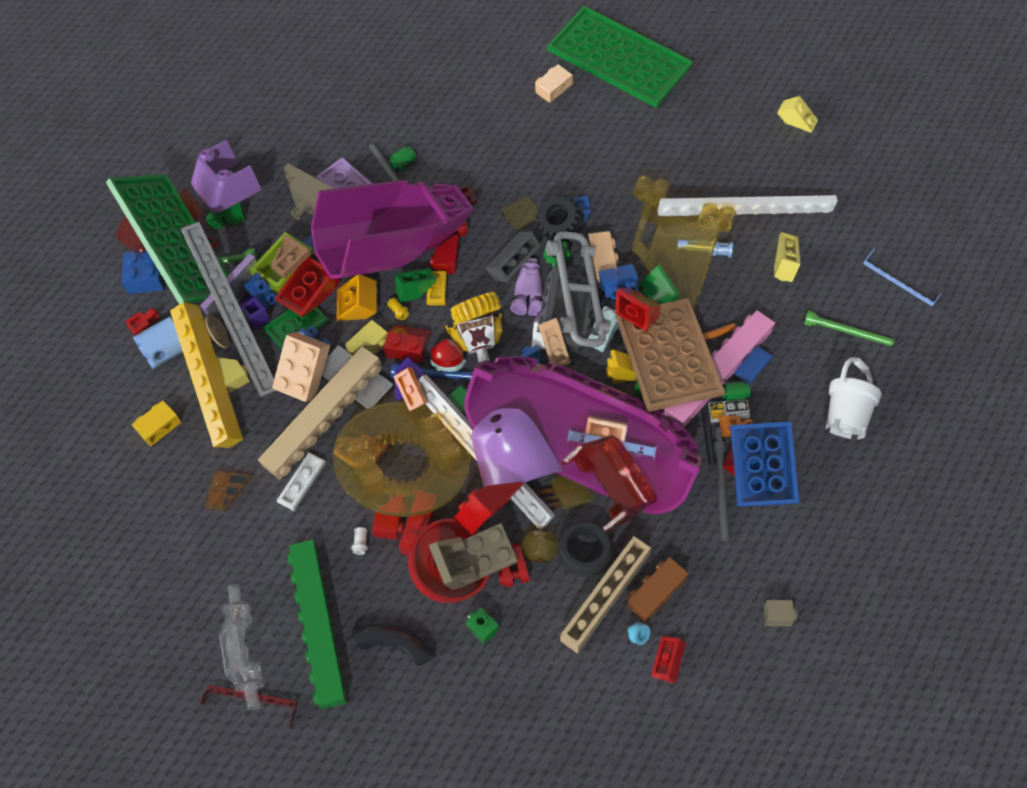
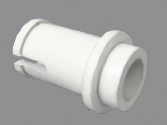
(360, 541)

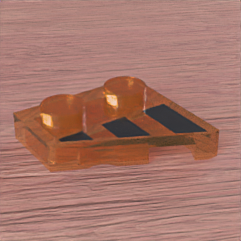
(224, 488)

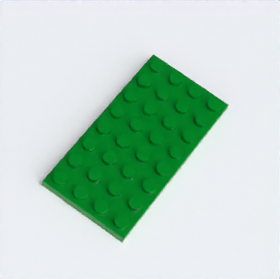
(620, 56)
(157, 218)

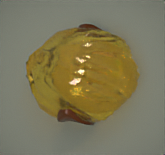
(539, 546)

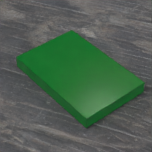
(290, 322)

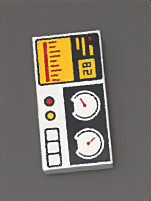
(728, 408)

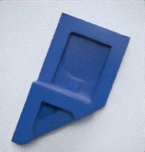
(583, 203)

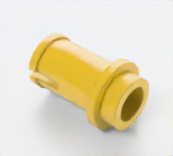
(400, 311)

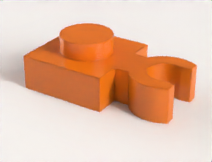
(727, 421)

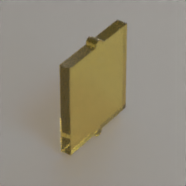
(520, 213)
(570, 492)

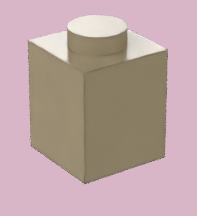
(779, 613)

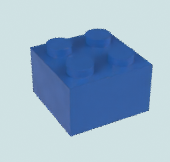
(140, 273)

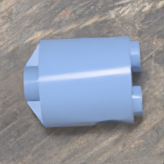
(159, 342)

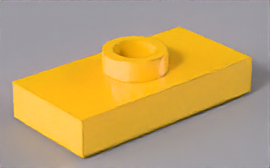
(437, 293)

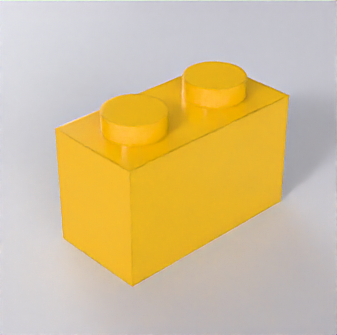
(156, 423)

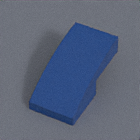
(753, 365)

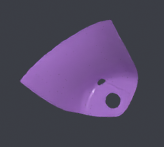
(515, 453)

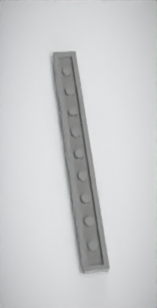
(229, 309)

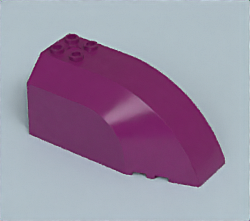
(383, 224)

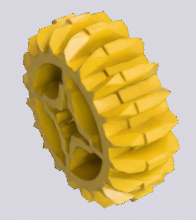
(475, 308)

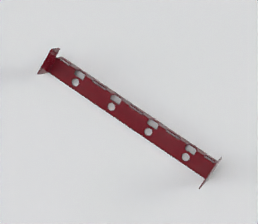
(265, 699)

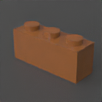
(656, 589)

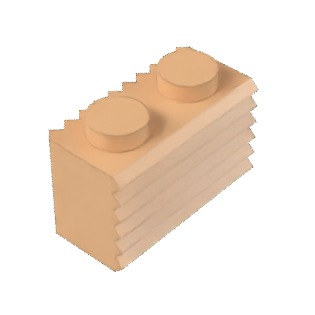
(553, 83)

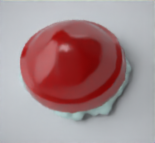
(447, 356)

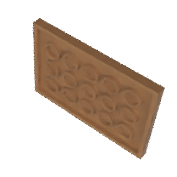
(671, 358)

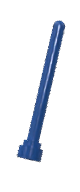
(434, 373)

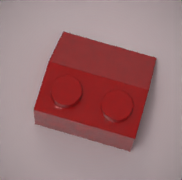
(636, 308)
(406, 342)

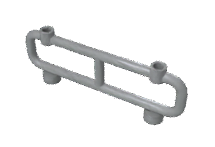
(568, 324)

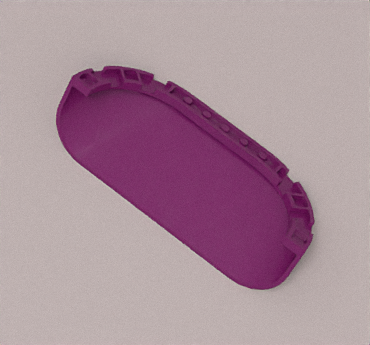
(564, 400)

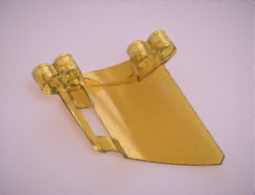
(686, 263)

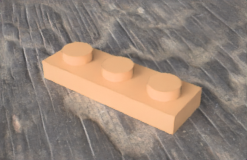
(554, 342)

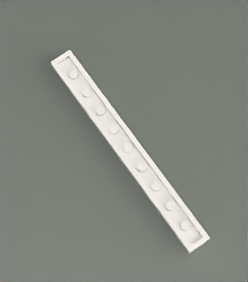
(750, 205)
(461, 428)

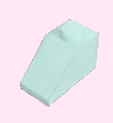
(610, 317)

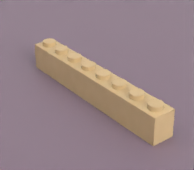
(320, 413)

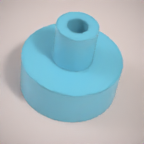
(639, 633)

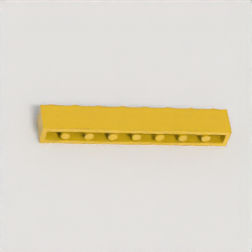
(206, 375)

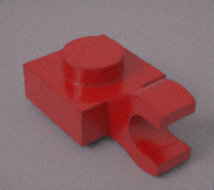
(140, 322)

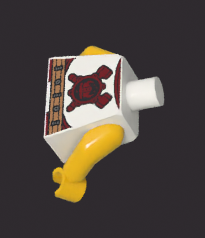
(477, 335)

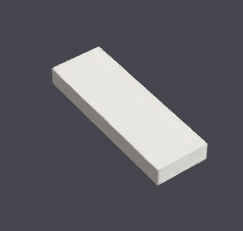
(301, 481)

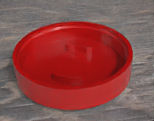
(424, 568)

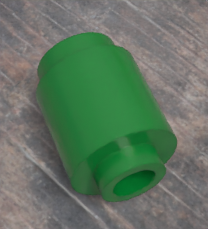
(402, 158)
(736, 391)

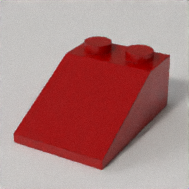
(306, 288)
(485, 504)

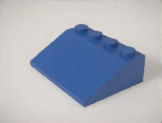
(764, 464)

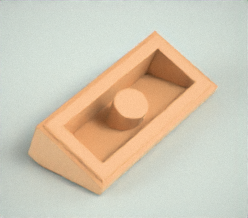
(606, 427)

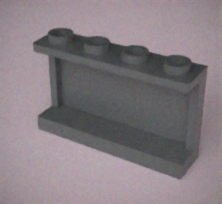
(554, 306)

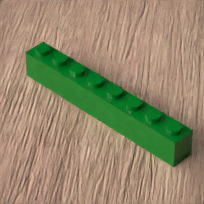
(317, 625)

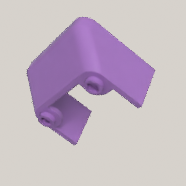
(220, 186)

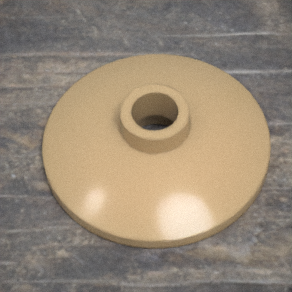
(217, 331)

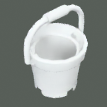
(852, 402)

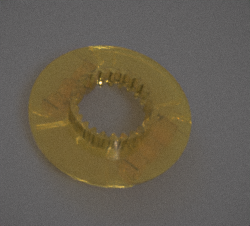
(390, 423)

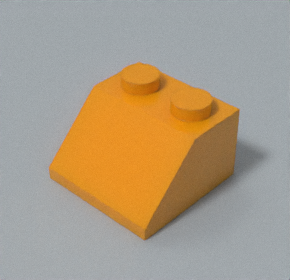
(357, 299)

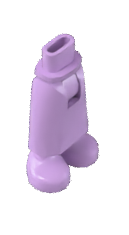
(529, 284)

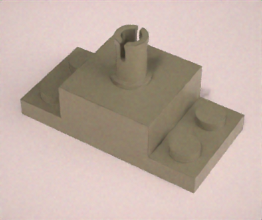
(303, 190)

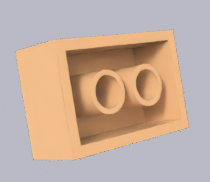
(301, 366)

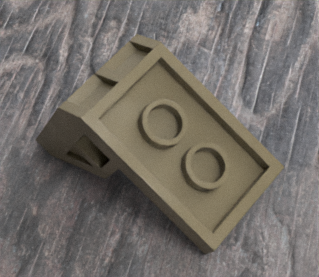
(473, 558)

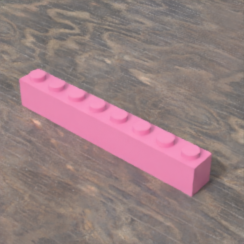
(727, 360)

